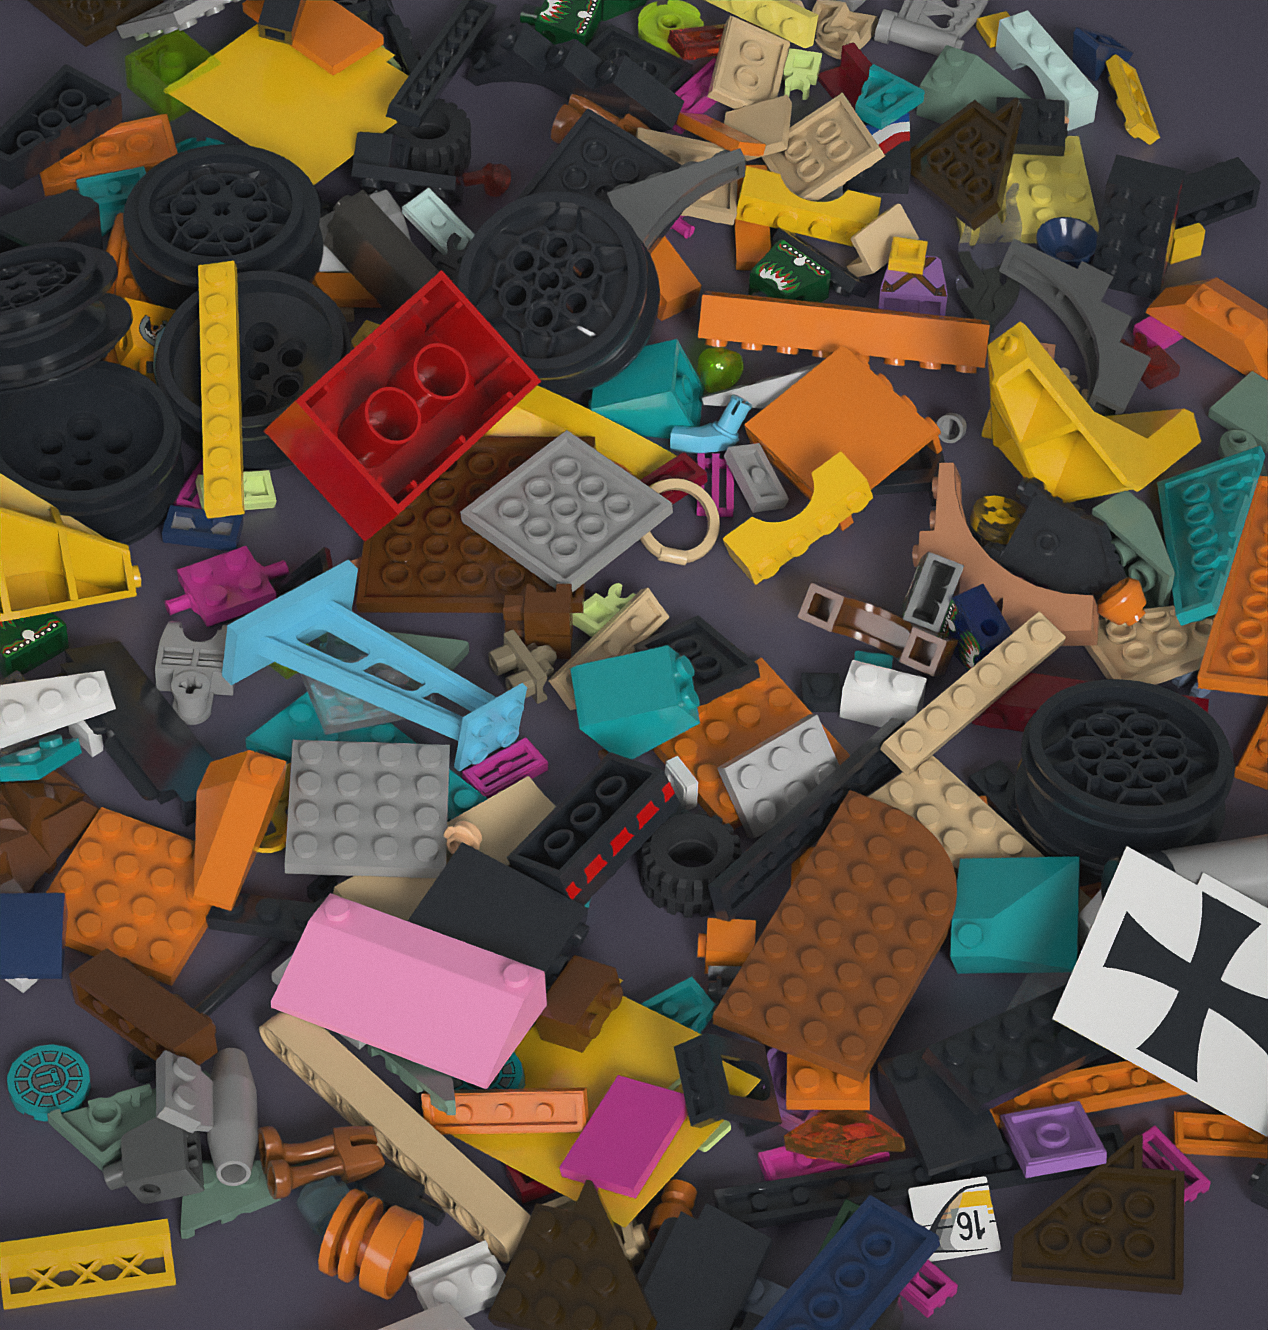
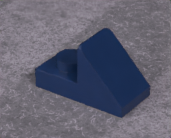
(1094, 49)

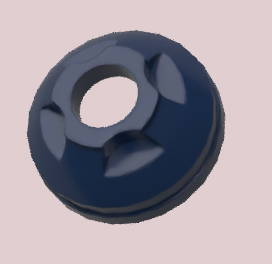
(1070, 236)

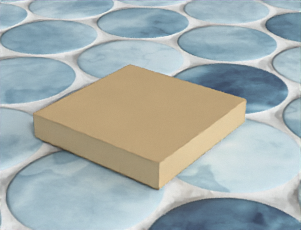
(764, 121)

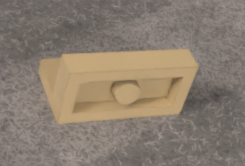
(876, 238)

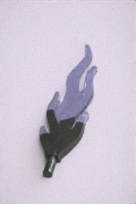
(987, 296)

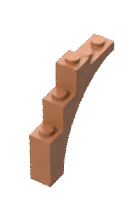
(1017, 599)

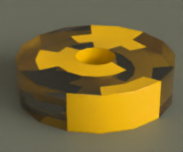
(996, 518)

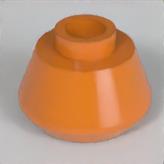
(1123, 602)

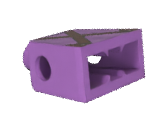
(915, 291)

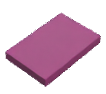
(626, 1136)

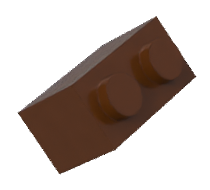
(579, 1003)

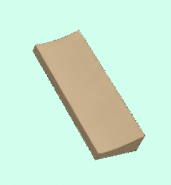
(503, 825)

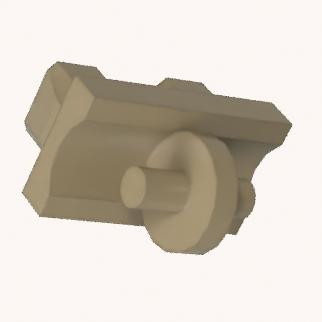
(529, 663)

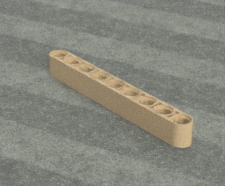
(400, 1131)

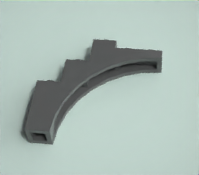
(1097, 327)

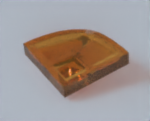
(843, 1136)

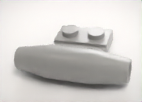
(219, 1105)

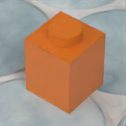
(726, 942)

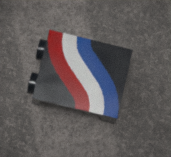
(893, 171)

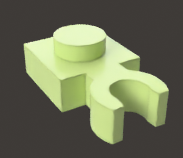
(801, 71)
(600, 610)

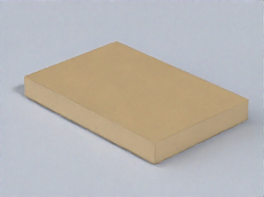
(747, 65)

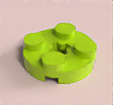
(655, 20)

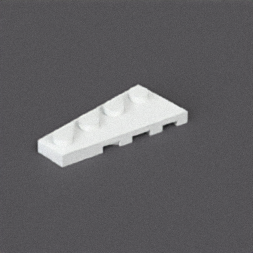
(50, 704)

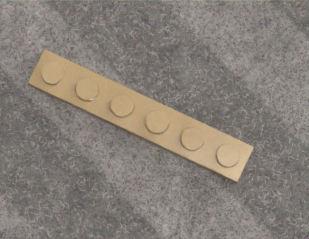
(972, 693)

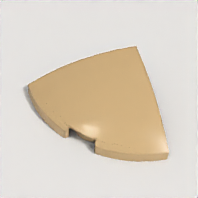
(840, 27)

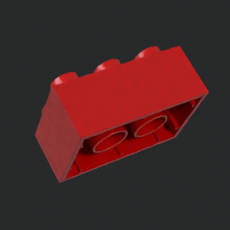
(402, 406)

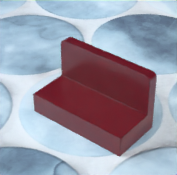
(849, 76)

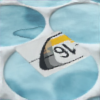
(959, 1215)

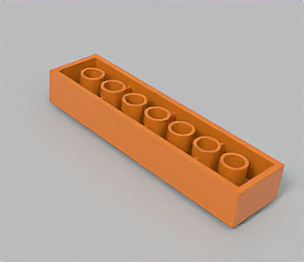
(828, 326)

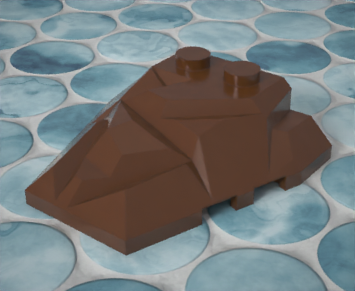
(38, 825)

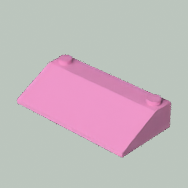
(410, 991)

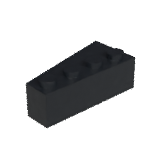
(55, 123)

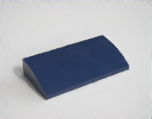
(32, 935)

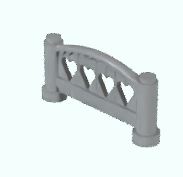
(919, 32)

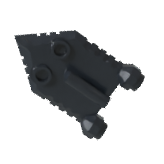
(1058, 545)

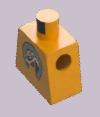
(137, 345)

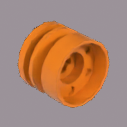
(371, 1244)

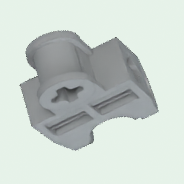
(191, 672)

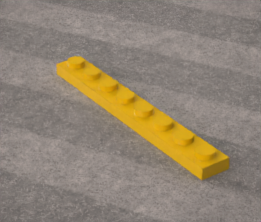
(221, 390)

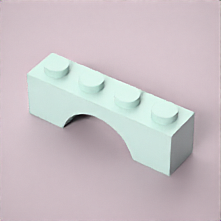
(1025, 42)

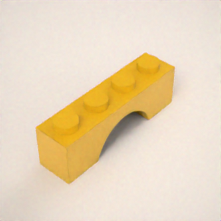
(770, 203)
(765, 546)

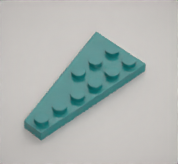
(1203, 527)
(301, 722)

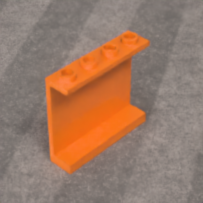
(843, 410)

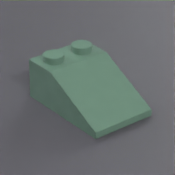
(957, 81)
(1139, 546)

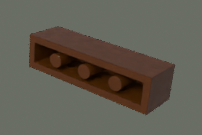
(142, 1009)

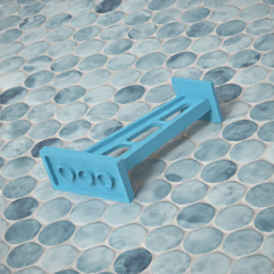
(325, 605)

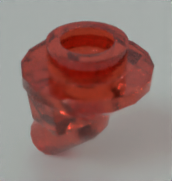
(494, 178)

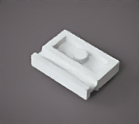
(464, 1279)

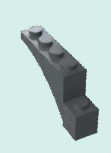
(663, 196)

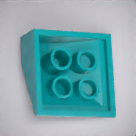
(1016, 915)

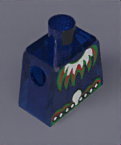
(976, 624)

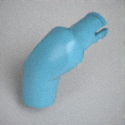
(712, 436)

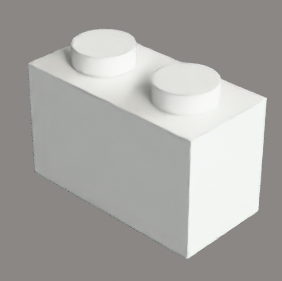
(879, 693)

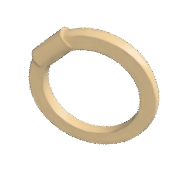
(681, 556)

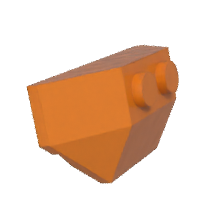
(1218, 322)

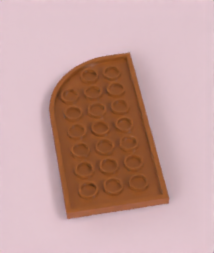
(847, 941)

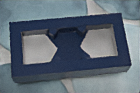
(192, 528)

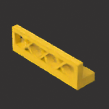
(86, 1250)

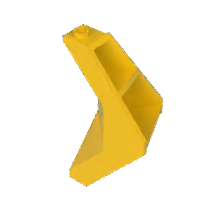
(1060, 439)
(55, 560)

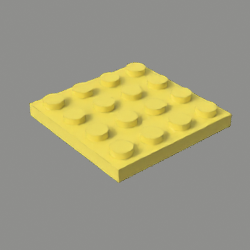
(1048, 190)

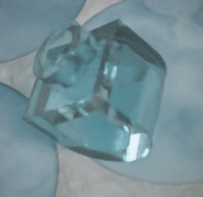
(320, 1201)

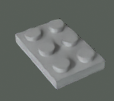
(778, 774)

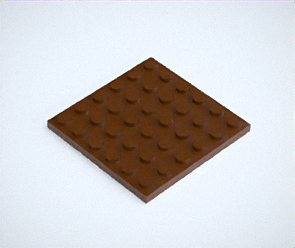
(437, 562)

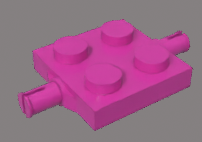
(226, 586)

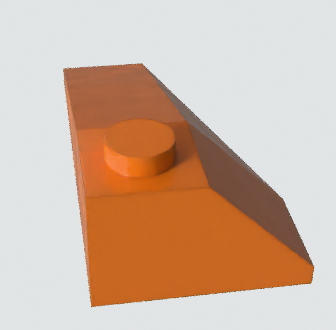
(231, 820)

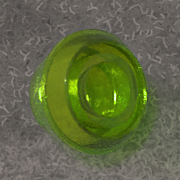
(719, 368)

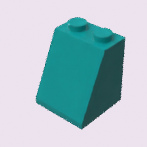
(652, 392)
(636, 700)

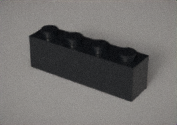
(1217, 193)

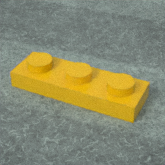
(1132, 100)

